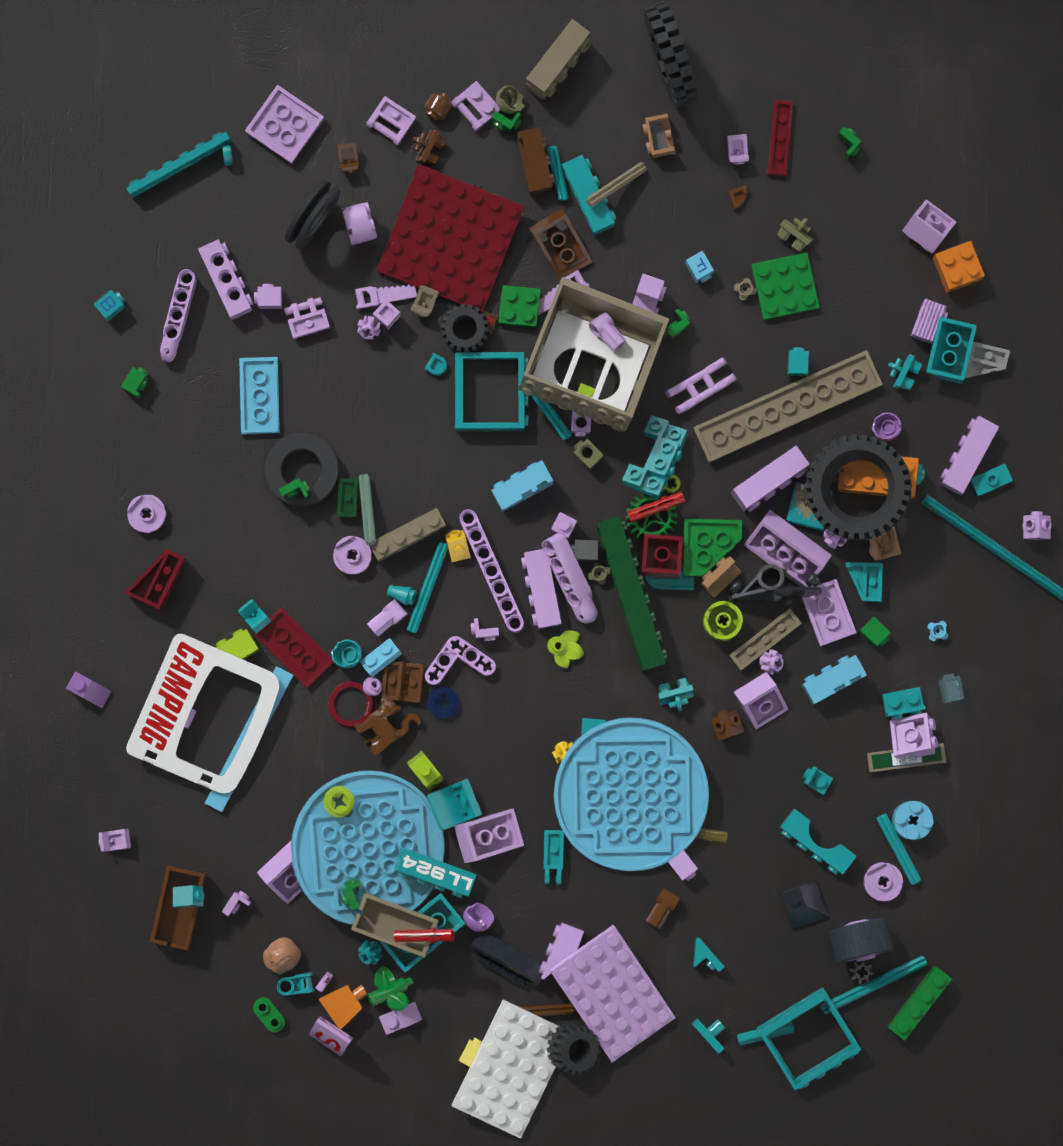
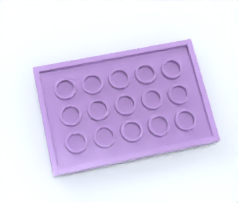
(612, 993)

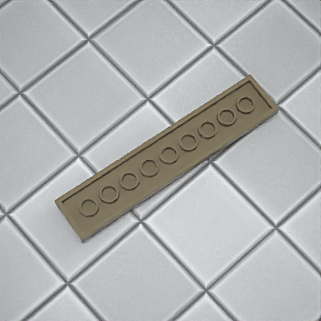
(787, 406)

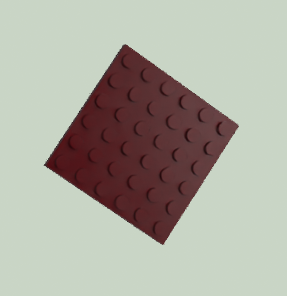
(450, 237)

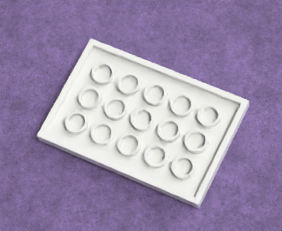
(508, 1070)

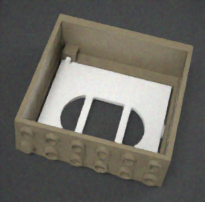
(576, 309)

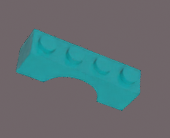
(797, 827)

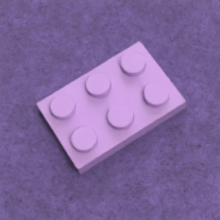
(829, 614)

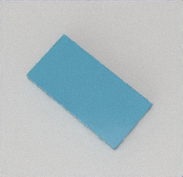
(259, 395)

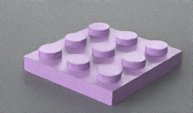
(284, 124)

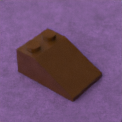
(560, 244)

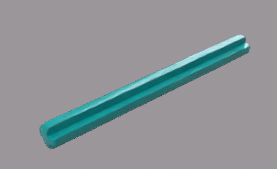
(876, 983)

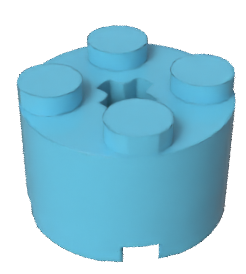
(923, 820)

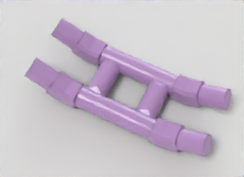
(712, 387)

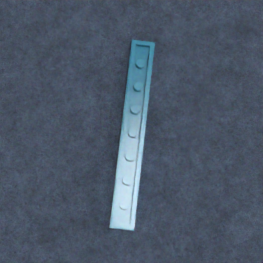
(219, 800)

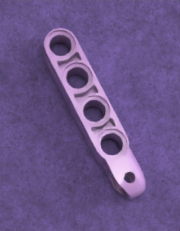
(170, 344)
(570, 577)

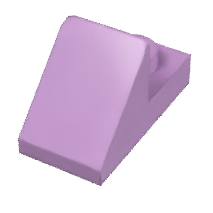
(400, 1019)

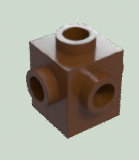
(727, 724)

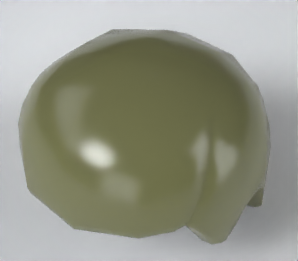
(509, 100)

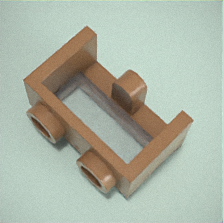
(659, 136)

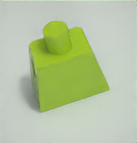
(425, 771)

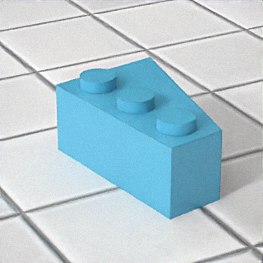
(522, 485)
(833, 678)

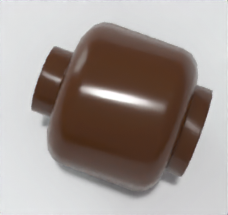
(438, 106)

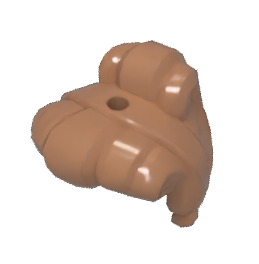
(281, 955)

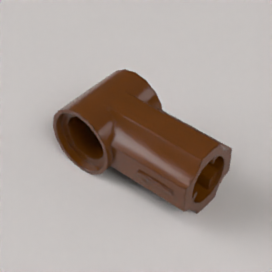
(664, 905)

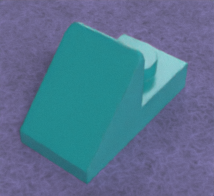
(701, 952)

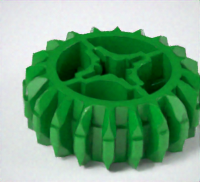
(642, 530)

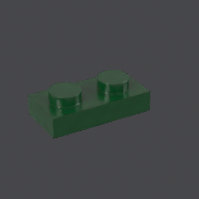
(347, 498)

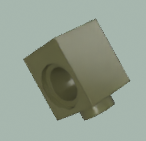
(590, 462)

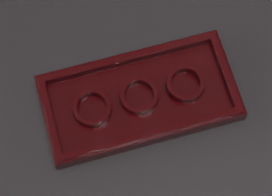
(294, 648)

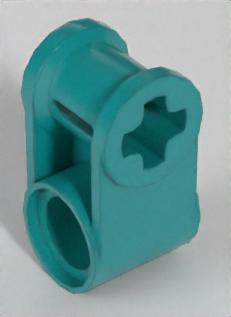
(297, 984)

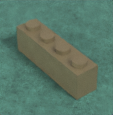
(408, 534)

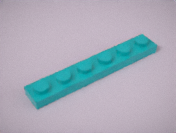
(185, 160)

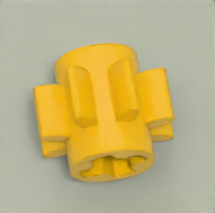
(560, 751)

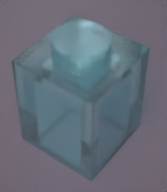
(951, 688)

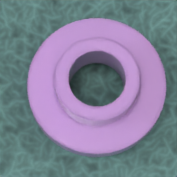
(369, 689)

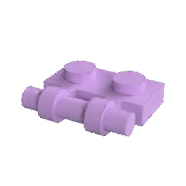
(307, 323)

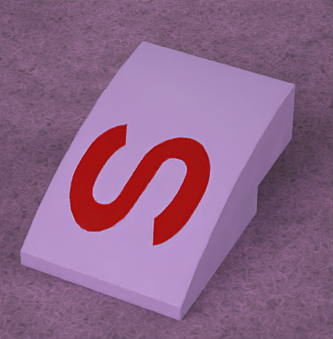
(330, 1036)

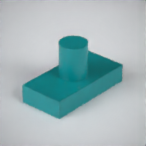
(710, 1033)

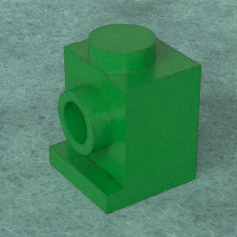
(135, 381)

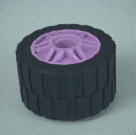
(861, 940)

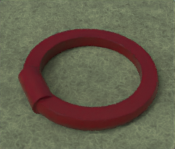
(369, 707)

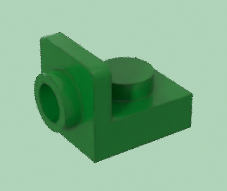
(677, 327)
(291, 489)

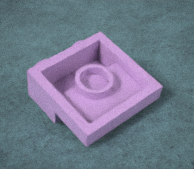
(913, 736)

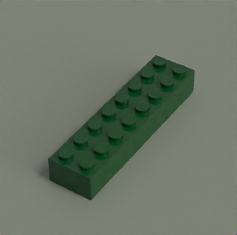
(630, 593)

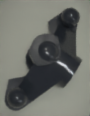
(773, 593)

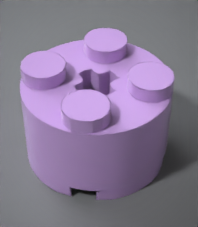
(359, 223)

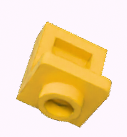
(457, 545)

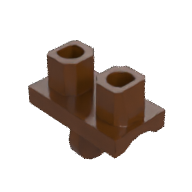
(425, 154)

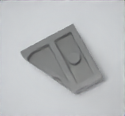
(986, 359)

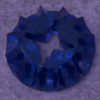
(436, 695)

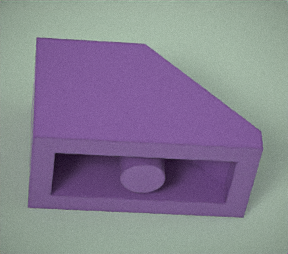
(88, 689)

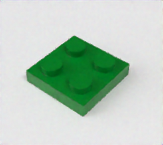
(519, 306)

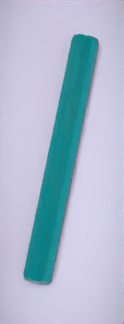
(427, 587)

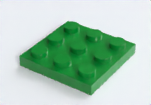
(785, 286)

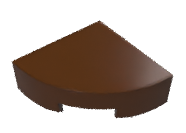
(738, 196)

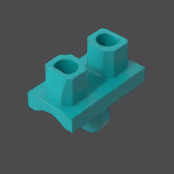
(909, 365)
(675, 697)

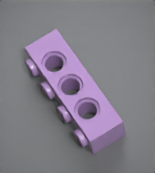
(234, 307)

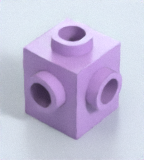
(1036, 526)

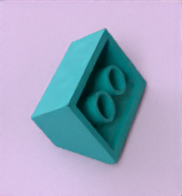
(951, 350)

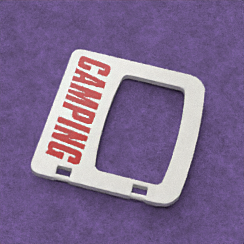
(172, 699)

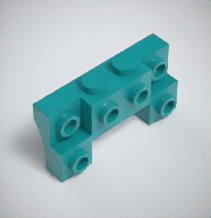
(661, 461)

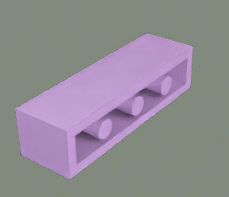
(969, 455)
(542, 589)

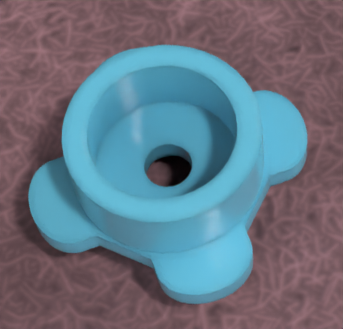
(933, 634)

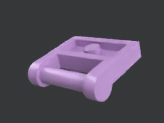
(481, 103)
(394, 115)

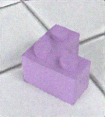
(649, 292)

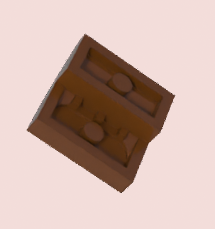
(403, 682)

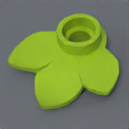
(568, 648)

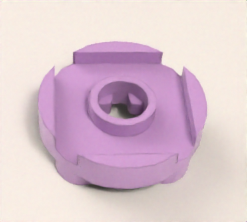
(157, 513)
(342, 550)
(880, 892)

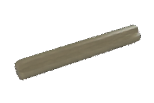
(616, 184)

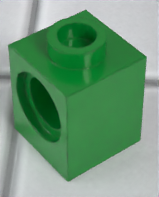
(875, 632)

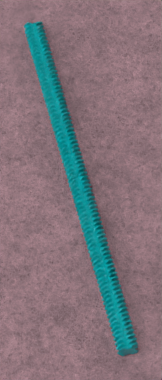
(979, 536)

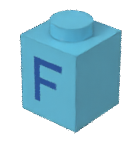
(699, 267)

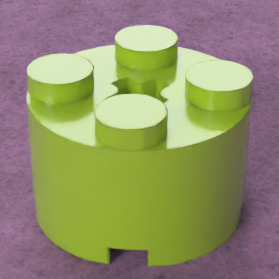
(726, 610)

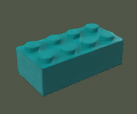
(448, 919)

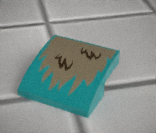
(799, 510)

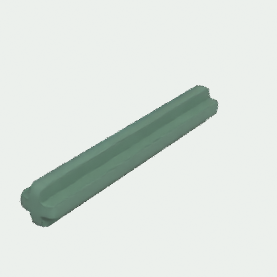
(367, 509)

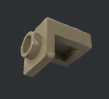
(425, 301)

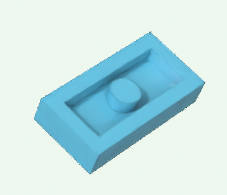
(380, 657)

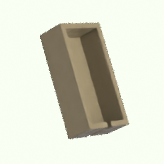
(558, 59)
(383, 917)

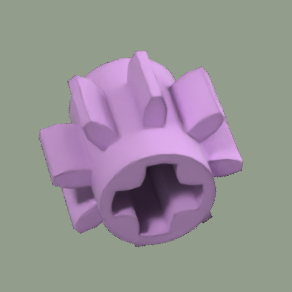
(369, 327)
(833, 540)
(771, 662)

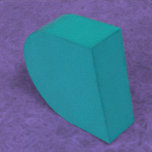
(227, 153)
(436, 365)

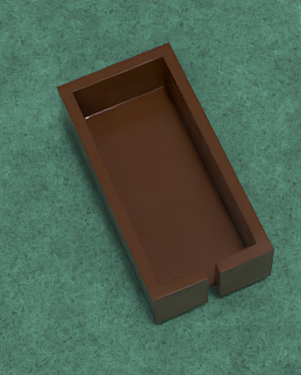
(171, 922)

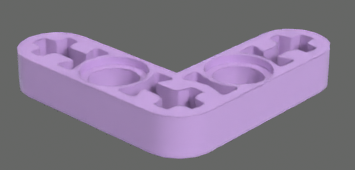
(453, 655)

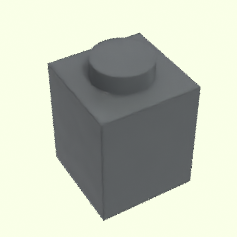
(585, 550)

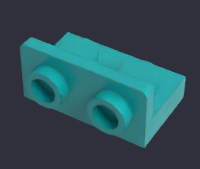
(903, 702)

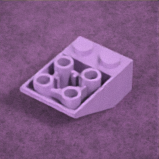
(565, 944)

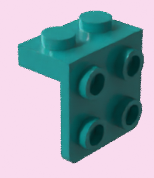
(454, 804)

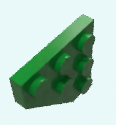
(707, 543)

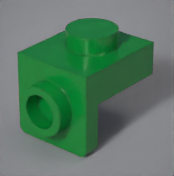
(502, 122)
(849, 137)
(348, 898)

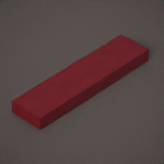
(780, 138)

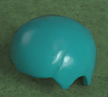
(346, 654)

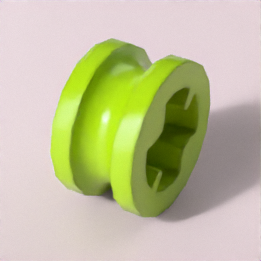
(677, 482)

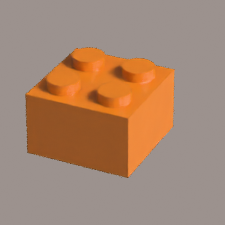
(958, 266)

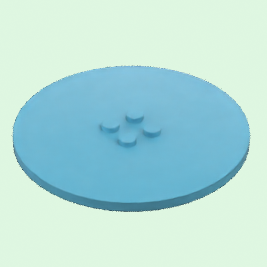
(631, 794)
(364, 843)

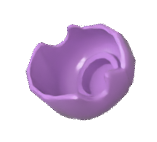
(887, 426)
(478, 917)

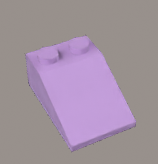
(488, 835)

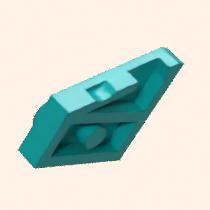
(867, 579)

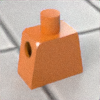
(343, 1004)

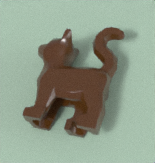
(383, 729)

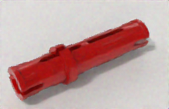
(655, 507)
(446, 935)

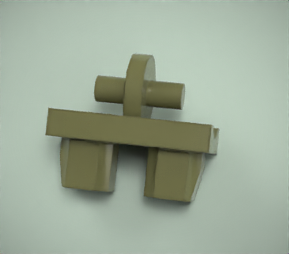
(802, 238)

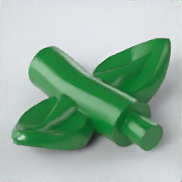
(390, 989)

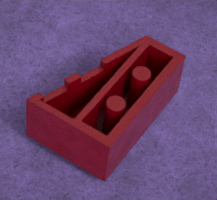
(158, 580)

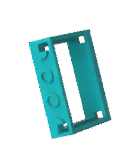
(522, 399)
(791, 1013)

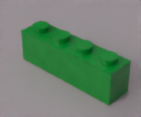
(919, 1003)

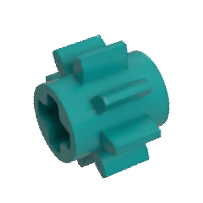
(370, 952)

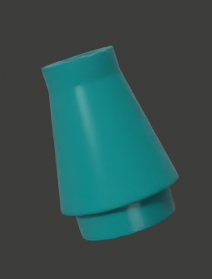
(402, 594)

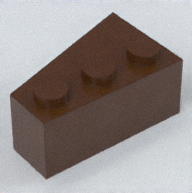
(535, 161)

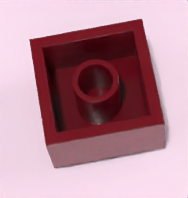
(662, 557)

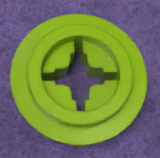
(347, 799)

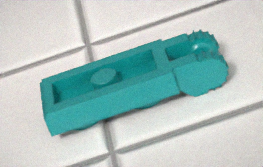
(553, 853)

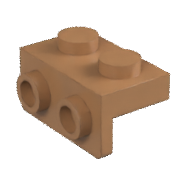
(885, 546)
(721, 577)

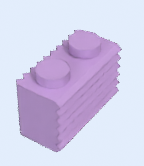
(927, 320)

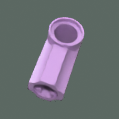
(604, 327)
(390, 615)

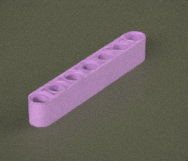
(487, 562)

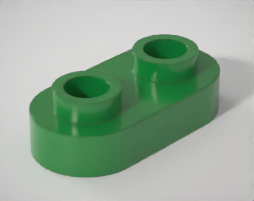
(269, 1014)

